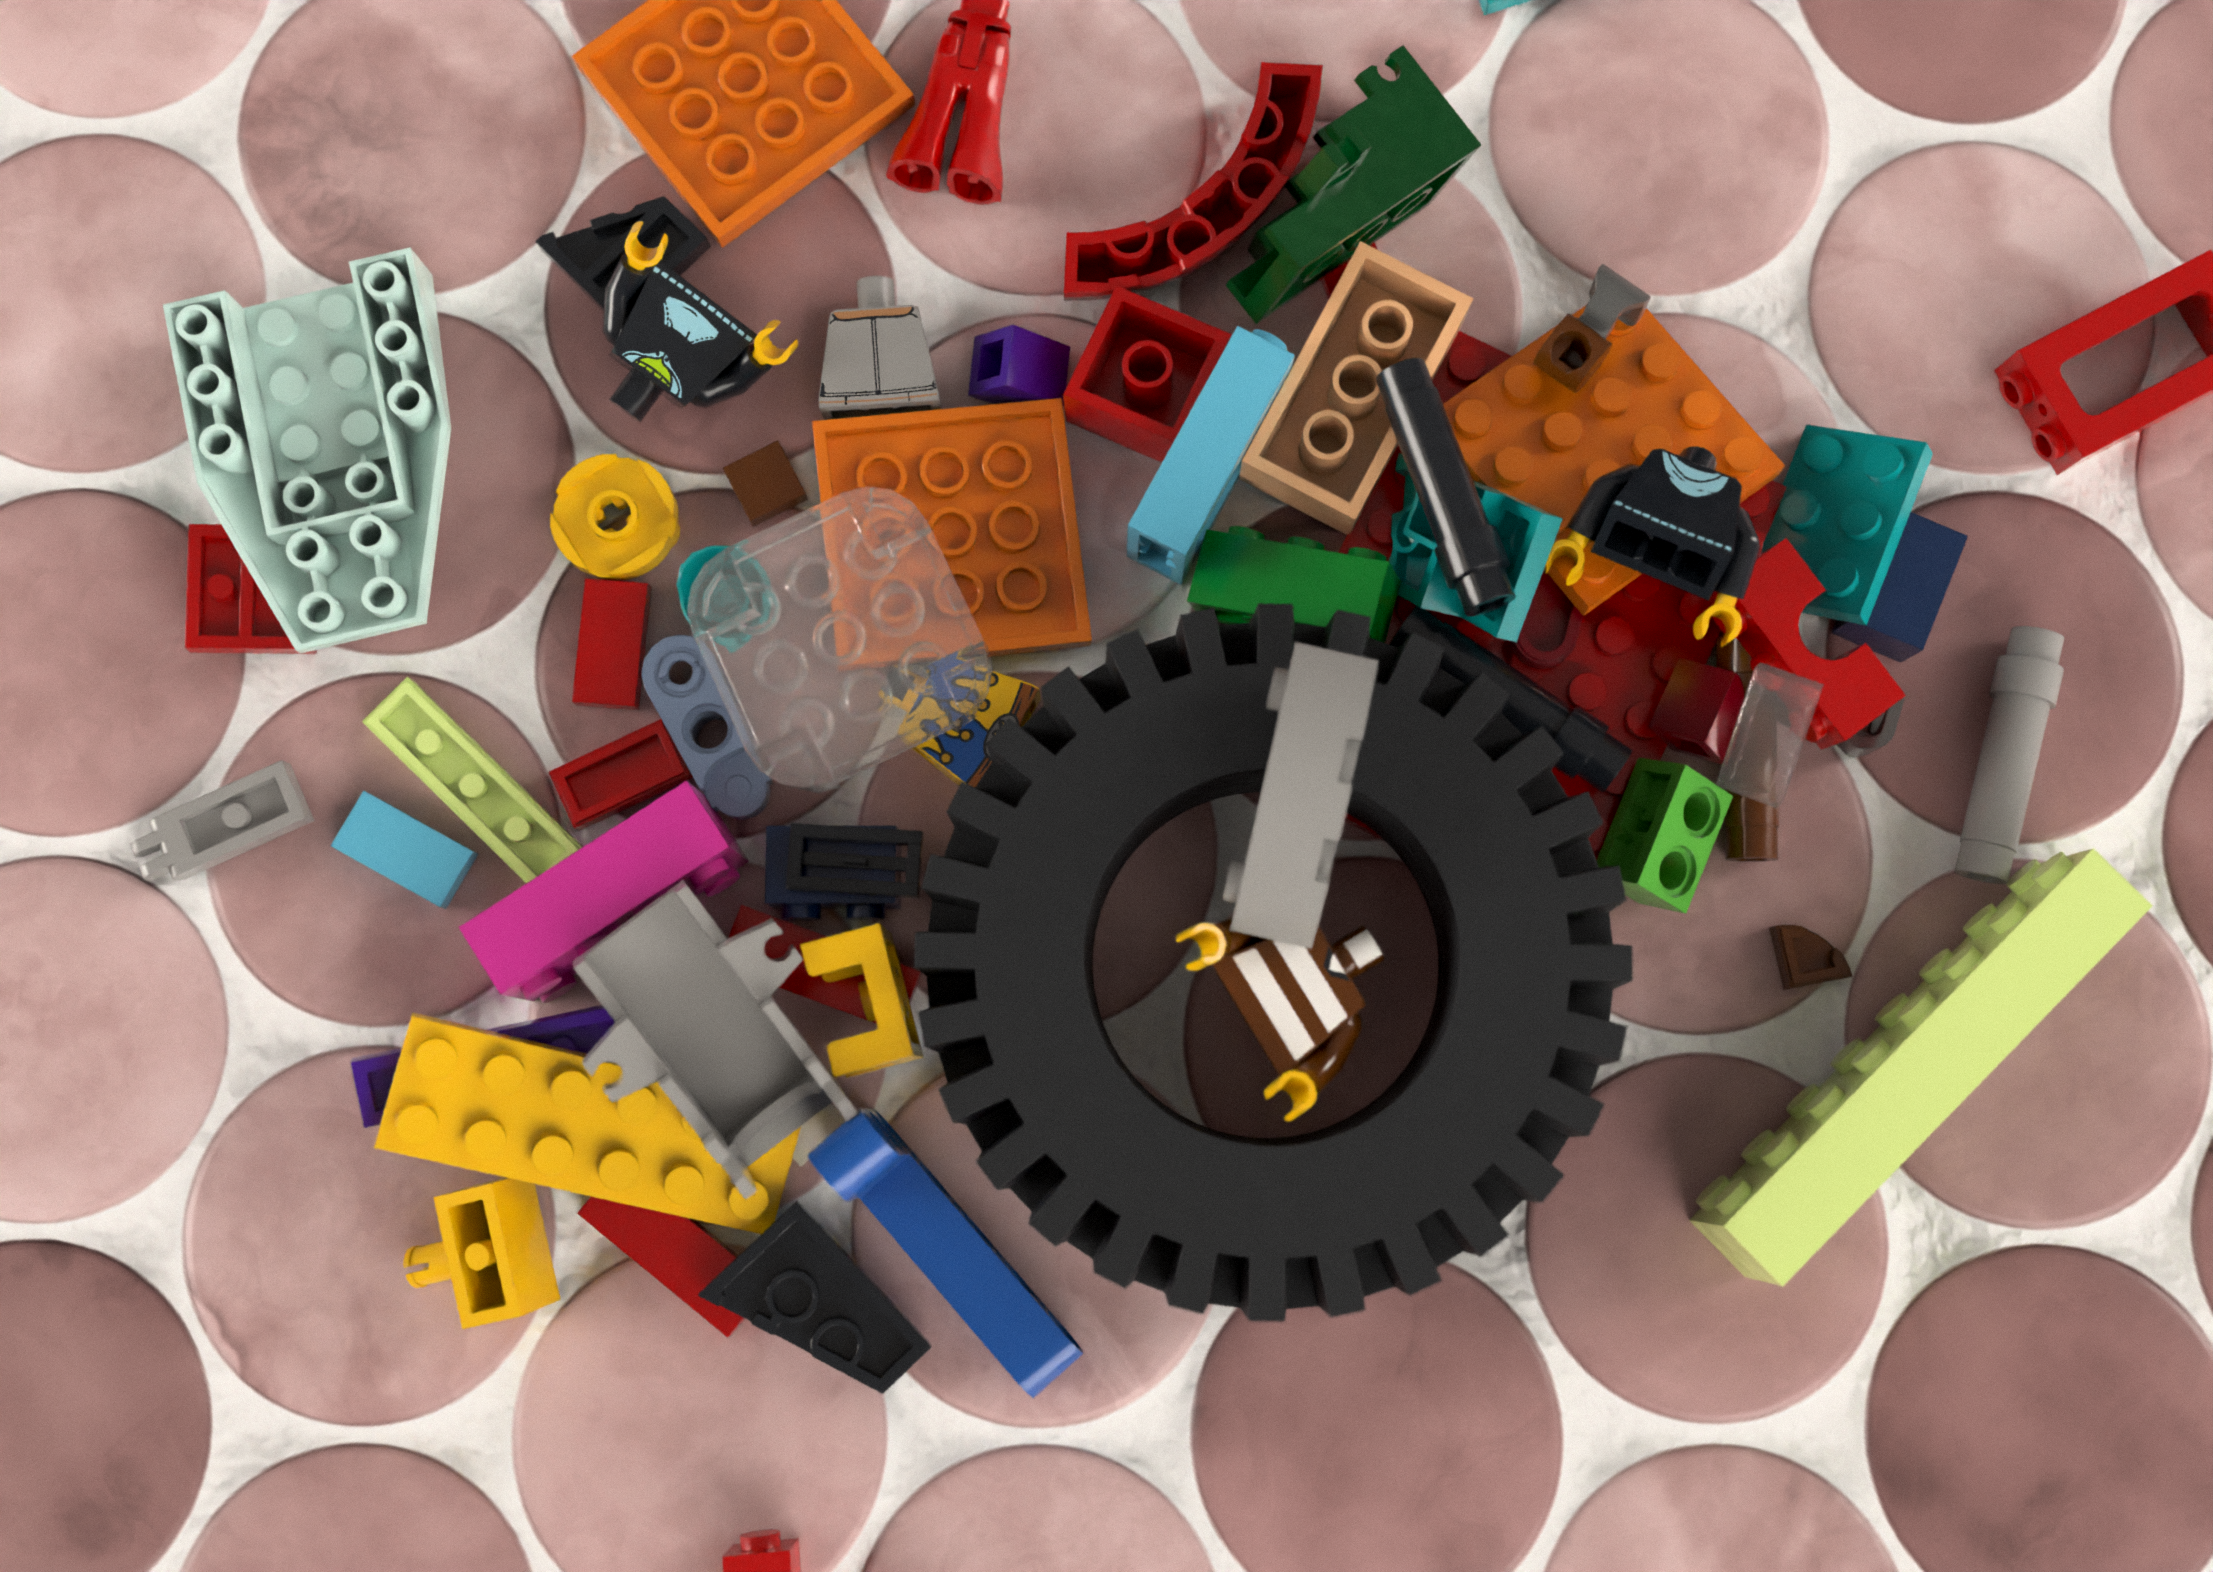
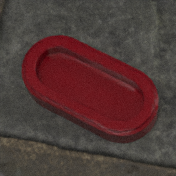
(1549, 627)

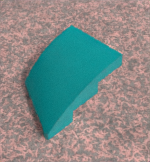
(1526, 536)

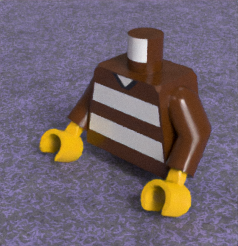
(1292, 999)

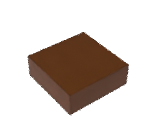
(765, 483)

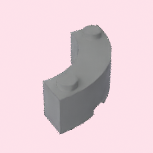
(1303, 794)

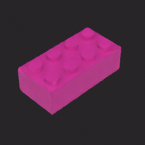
(550, 921)

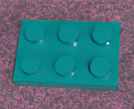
(1847, 513)

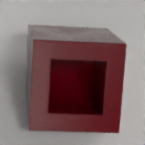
(1699, 710)

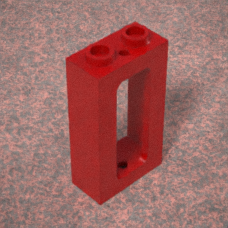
(2057, 423)

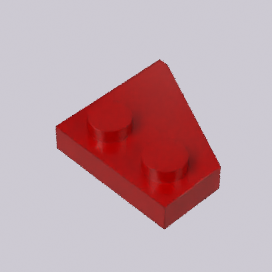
(224, 601)

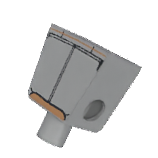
(876, 357)

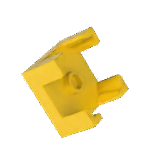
(883, 997)

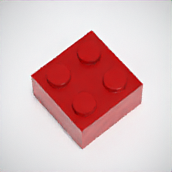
(1141, 373)

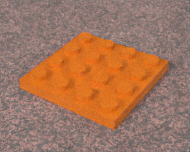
(743, 97)
(1551, 444)
(997, 500)

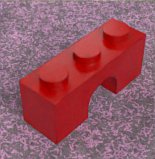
(1854, 683)

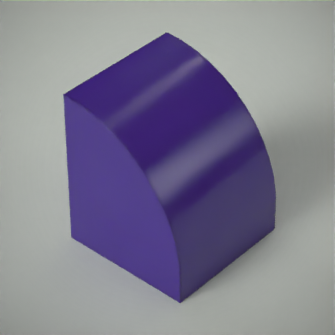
(1017, 366)

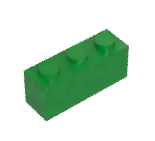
(1245, 569)

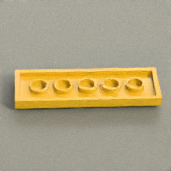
(545, 1121)

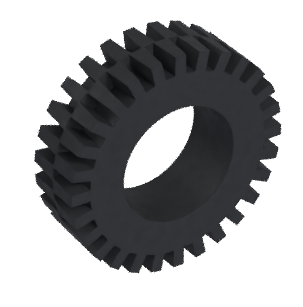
(1316, 1212)

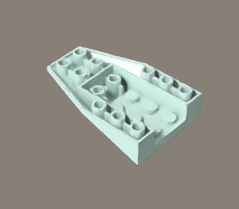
(323, 443)

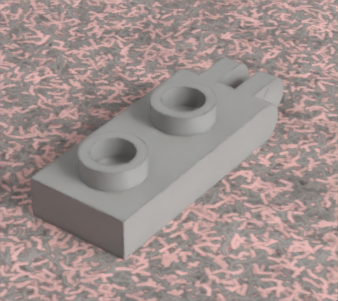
(224, 823)

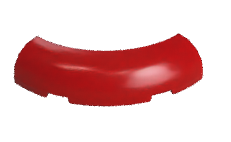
(1215, 213)

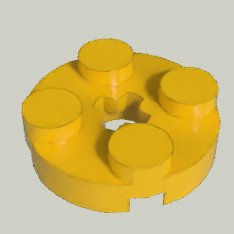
(579, 510)

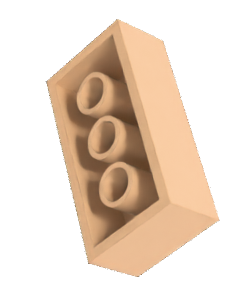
(1329, 422)

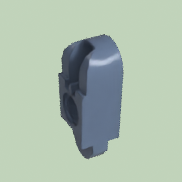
(722, 772)

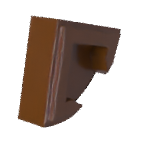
(1806, 957)

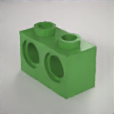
(1664, 833)

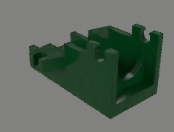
(1366, 180)

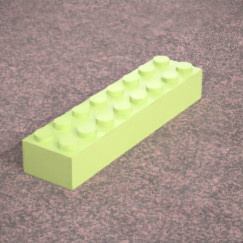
(1917, 1064)

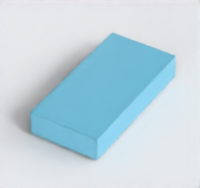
(404, 850)

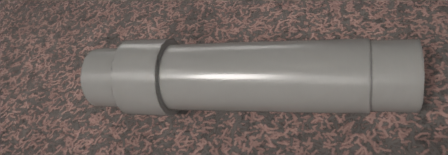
(2022, 693)

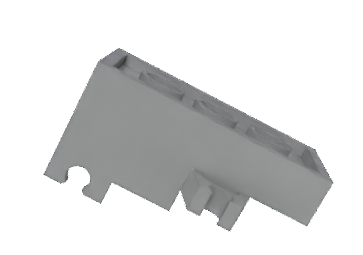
(706, 1028)

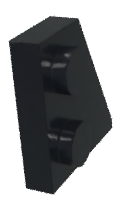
(594, 252)

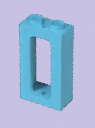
(1207, 454)

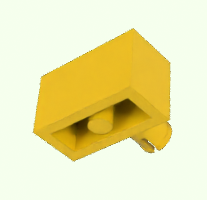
(490, 1251)

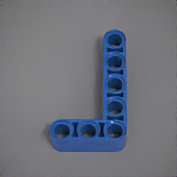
(876, 1165)

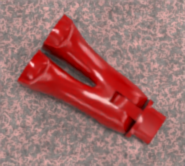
(966, 69)

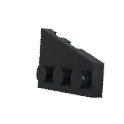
(819, 1299)

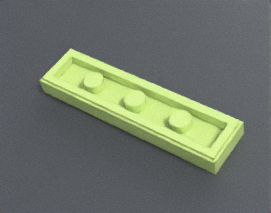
(470, 781)

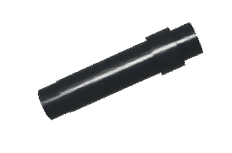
(1467, 544)
(1580, 735)

